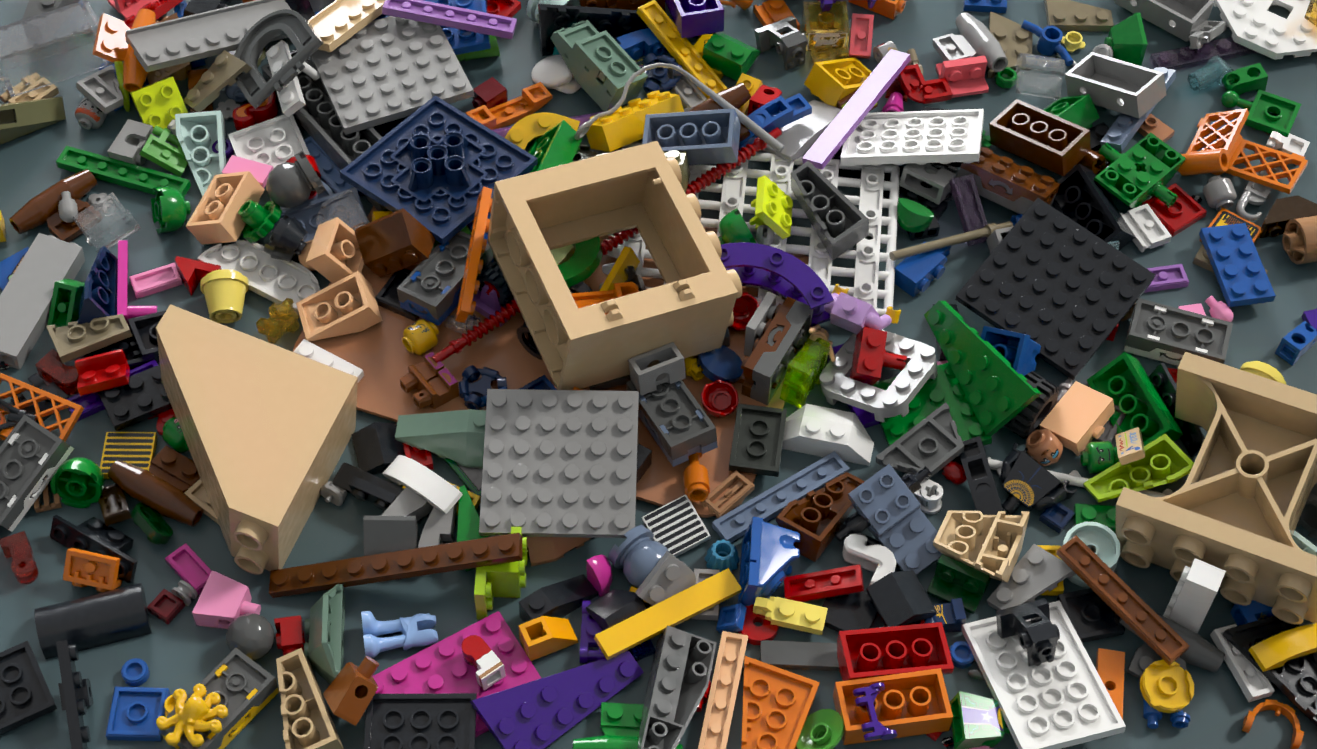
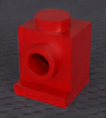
(290, 633)

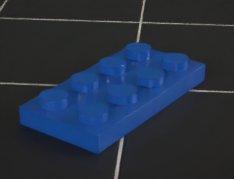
(1237, 265)

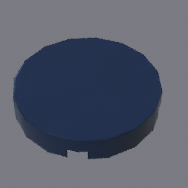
(721, 365)

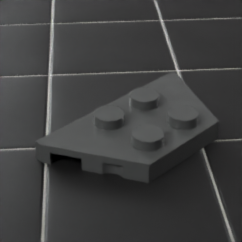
(928, 444)

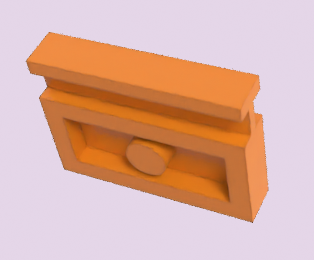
(773, 11)

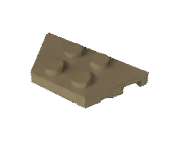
(1011, 38)

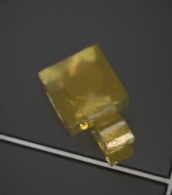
(827, 53)

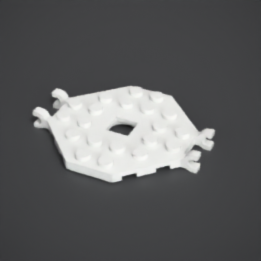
(1267, 32)

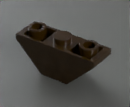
(1285, 210)

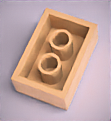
(217, 213)

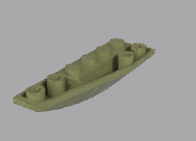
(29, 116)

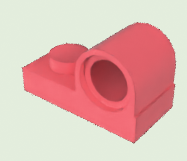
(861, 35)

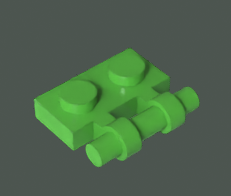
(163, 153)

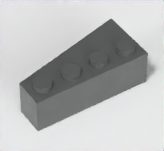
(829, 211)

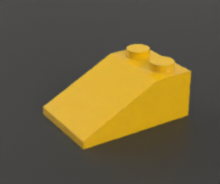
(836, 79)

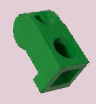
(1246, 79)

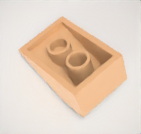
(339, 309)

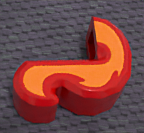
(247, 115)

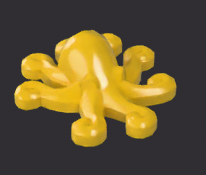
(193, 716)

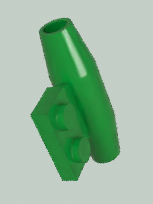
(619, 728)

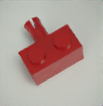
(871, 356)

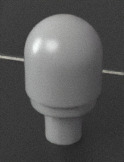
(67, 207)

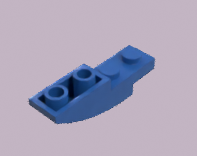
(641, 44)
(778, 114)

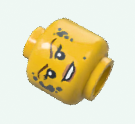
(420, 337)

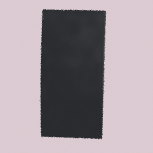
(143, 343)

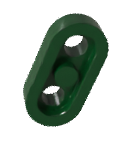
(152, 524)

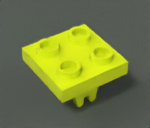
(159, 102)
(772, 208)

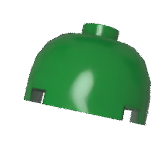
(169, 209)
(734, 229)
(78, 482)

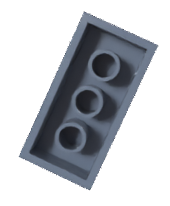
(705, 134)

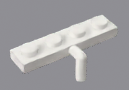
(291, 95)

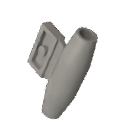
(973, 42)

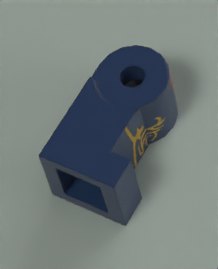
(950, 614)

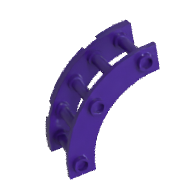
(779, 274)

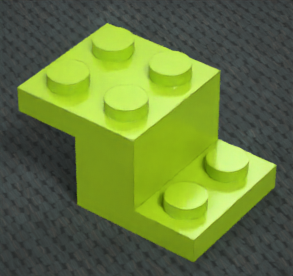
(500, 580)

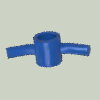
(1049, 41)

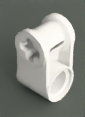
(927, 494)

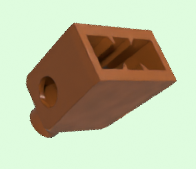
(352, 690)

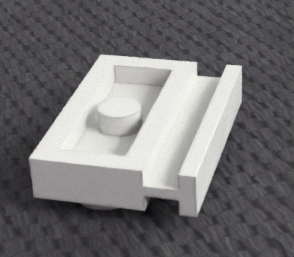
(1146, 227)

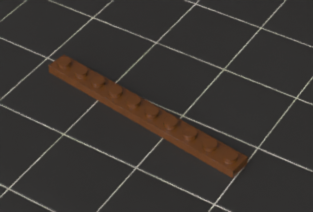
(396, 565)

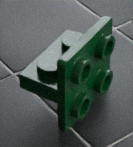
(956, 581)

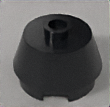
(286, 239)

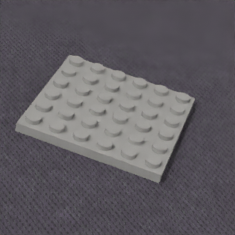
(390, 72)
(559, 463)

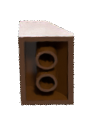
(394, 242)

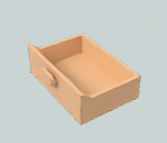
(1079, 417)

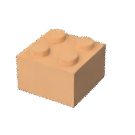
(335, 251)

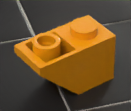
(546, 636)

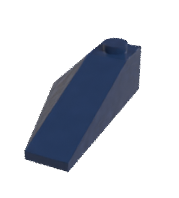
(100, 288)

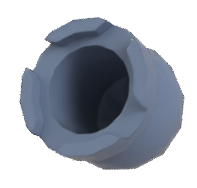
(637, 554)

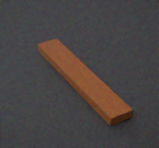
(1123, 600)

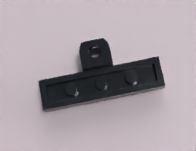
(74, 694)

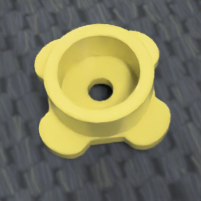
(1073, 41)

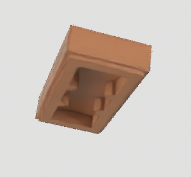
(1156, 127)

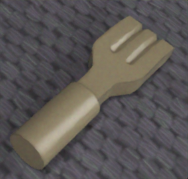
(913, 56)

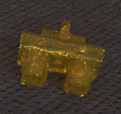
(281, 320)

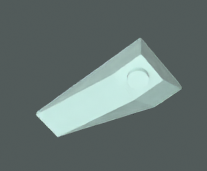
(196, 136)

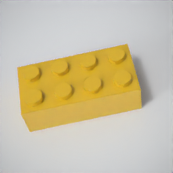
(628, 122)

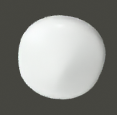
(555, 75)

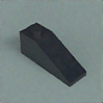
(557, 599)

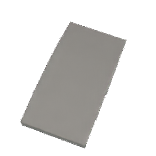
(803, 133)

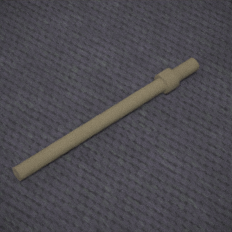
(948, 241)

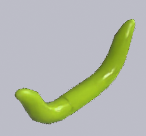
(119, 73)

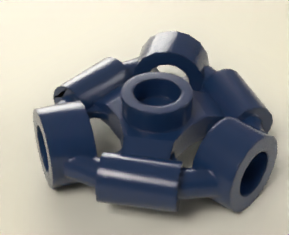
(660, 74)
(474, 391)

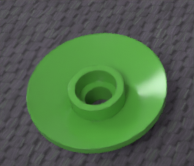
(821, 730)

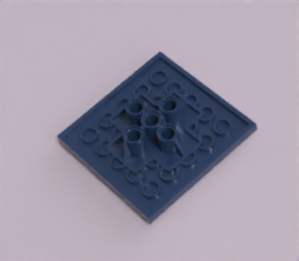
(436, 167)

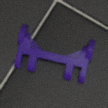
(874, 725)

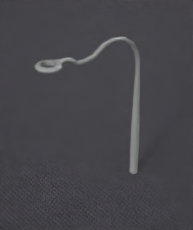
(746, 121)

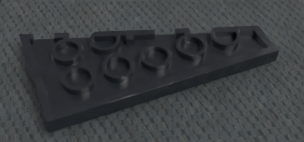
(614, 21)

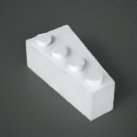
(1194, 594)

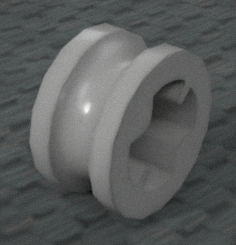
(184, 592)

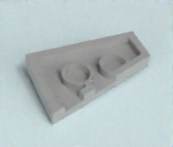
(1030, 578)

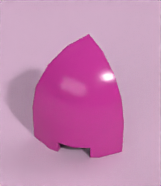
(599, 573)

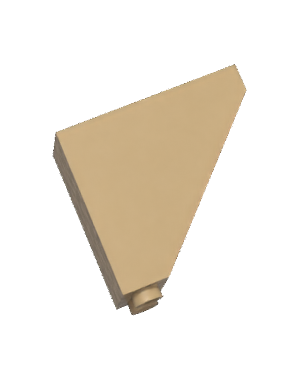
(257, 428)

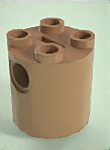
(1301, 240)

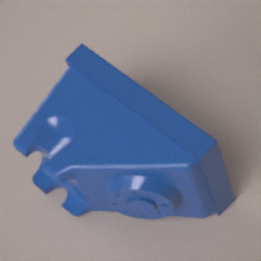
(1015, 347)
(765, 559)

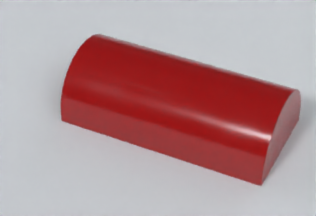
(893, 651)

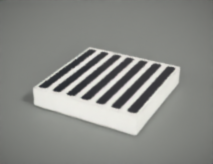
(677, 526)

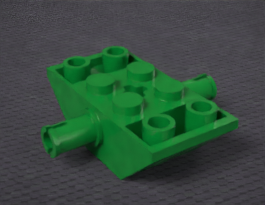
(1141, 171)

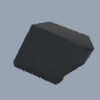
(615, 608)

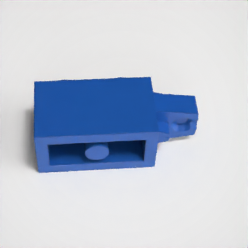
(919, 270)

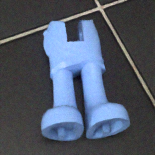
(415, 632)

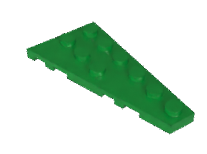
(983, 373)

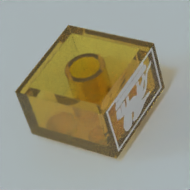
(826, 26)

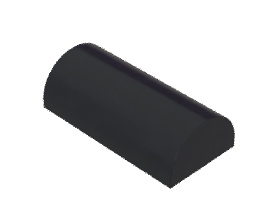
(93, 620)

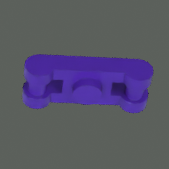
(589, 629)

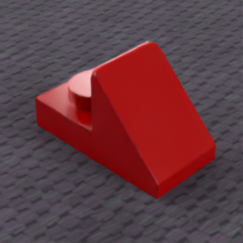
(193, 271)

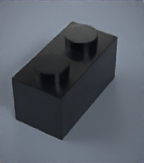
(931, 231)

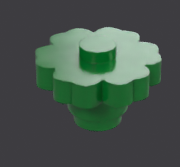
(258, 219)

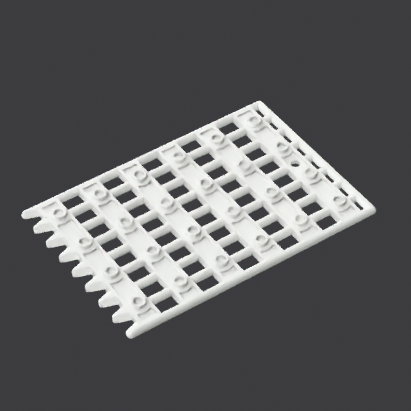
(870, 204)

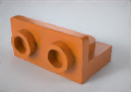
(91, 569)

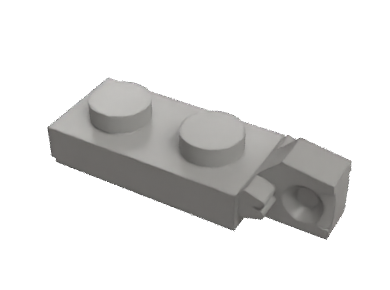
(1205, 33)

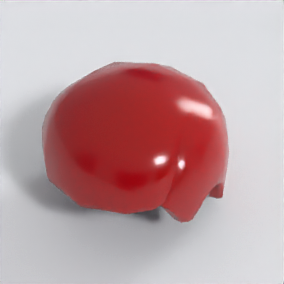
(743, 311)
(719, 398)

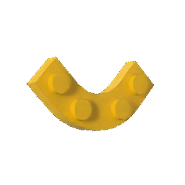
(535, 126)

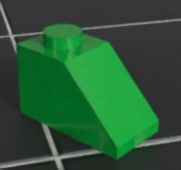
(65, 302)

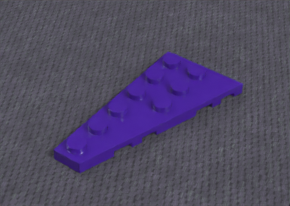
(548, 707)

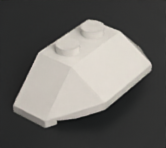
(826, 430)

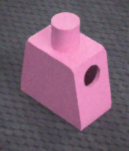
(223, 602)

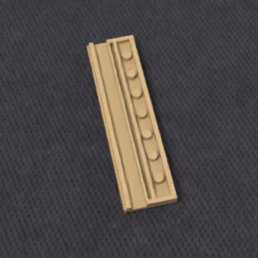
(343, 20)

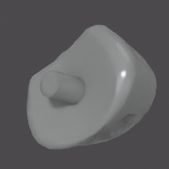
(333, 493)

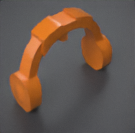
(1284, 709)

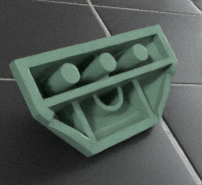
(327, 634)

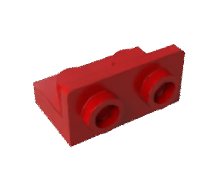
(102, 372)

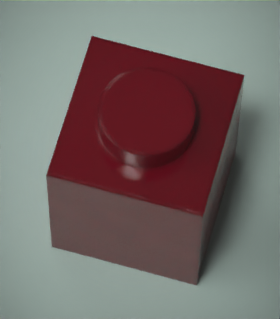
(490, 94)

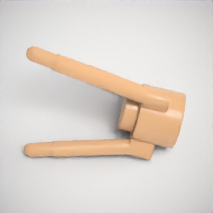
(818, 332)

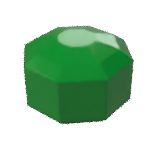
(1006, 78)

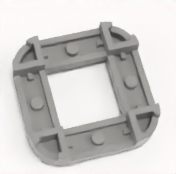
(887, 403)

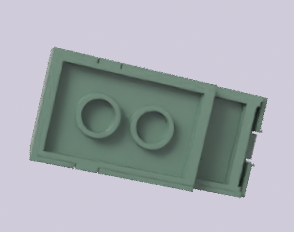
(598, 63)

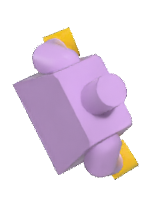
(855, 314)

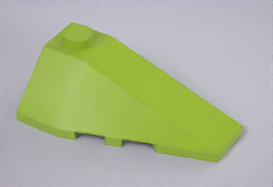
(1162, 465)

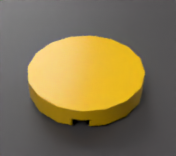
(1166, 686)

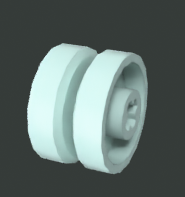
(1100, 541)

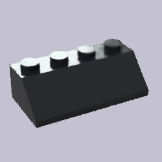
(1091, 206)

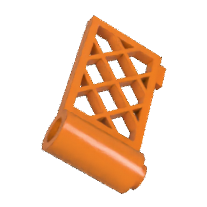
(1237, 156)
(1210, 158)

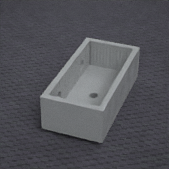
(1171, 15)
(1116, 84)

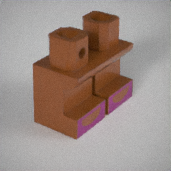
(432, 381)

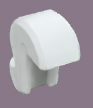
(872, 557)

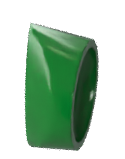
(913, 216)

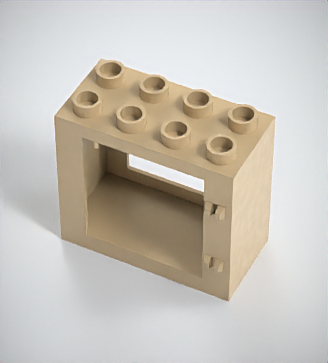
(595, 200)

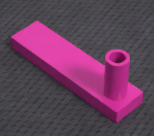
(122, 287)

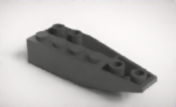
(674, 687)

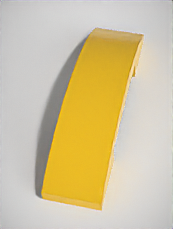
(1285, 646)

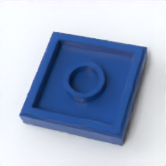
(135, 713)

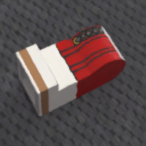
(487, 664)

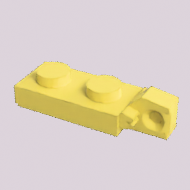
(792, 614)

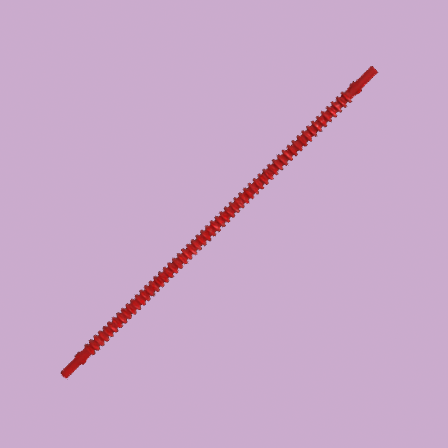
(706, 179)

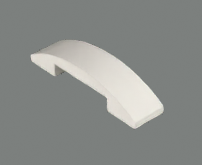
(423, 482)

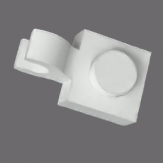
(1288, 144)

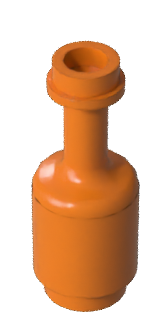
(696, 479)

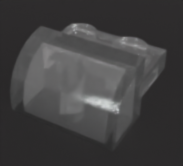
(1039, 75)
(106, 223)

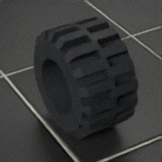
(1032, 416)

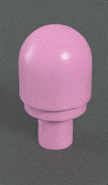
(1219, 309)

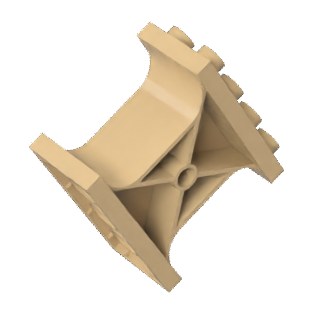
(1239, 493)

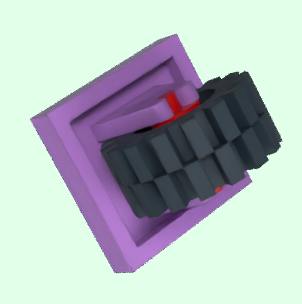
(492, 291)

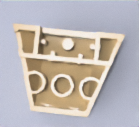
(983, 541)

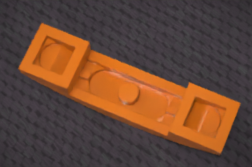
(512, 111)

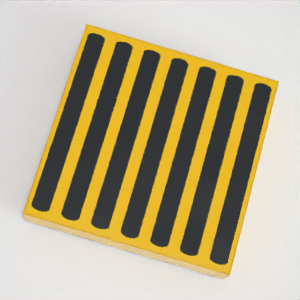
(129, 447)

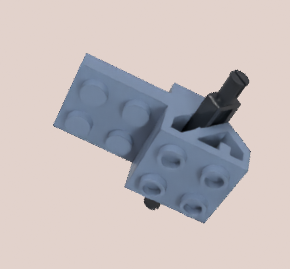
(894, 517)

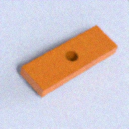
(1110, 667)

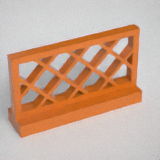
(69, 423)

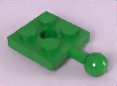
(1259, 111)

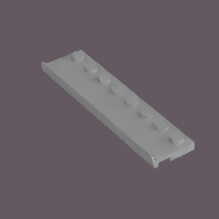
(198, 34)

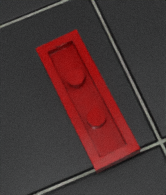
(824, 583)

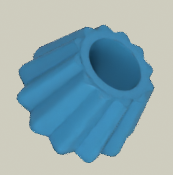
(722, 556)

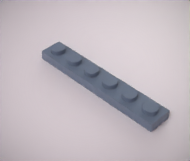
(1126, 126)
(774, 500)

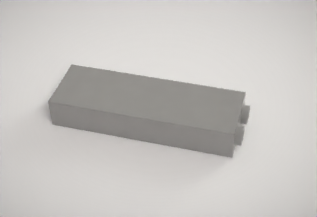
(29, 293)

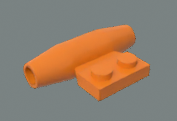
(111, 46)

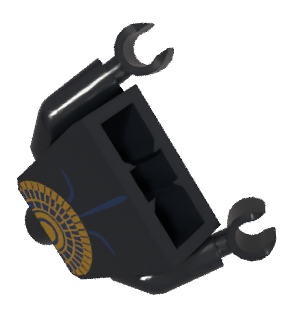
(1030, 483)

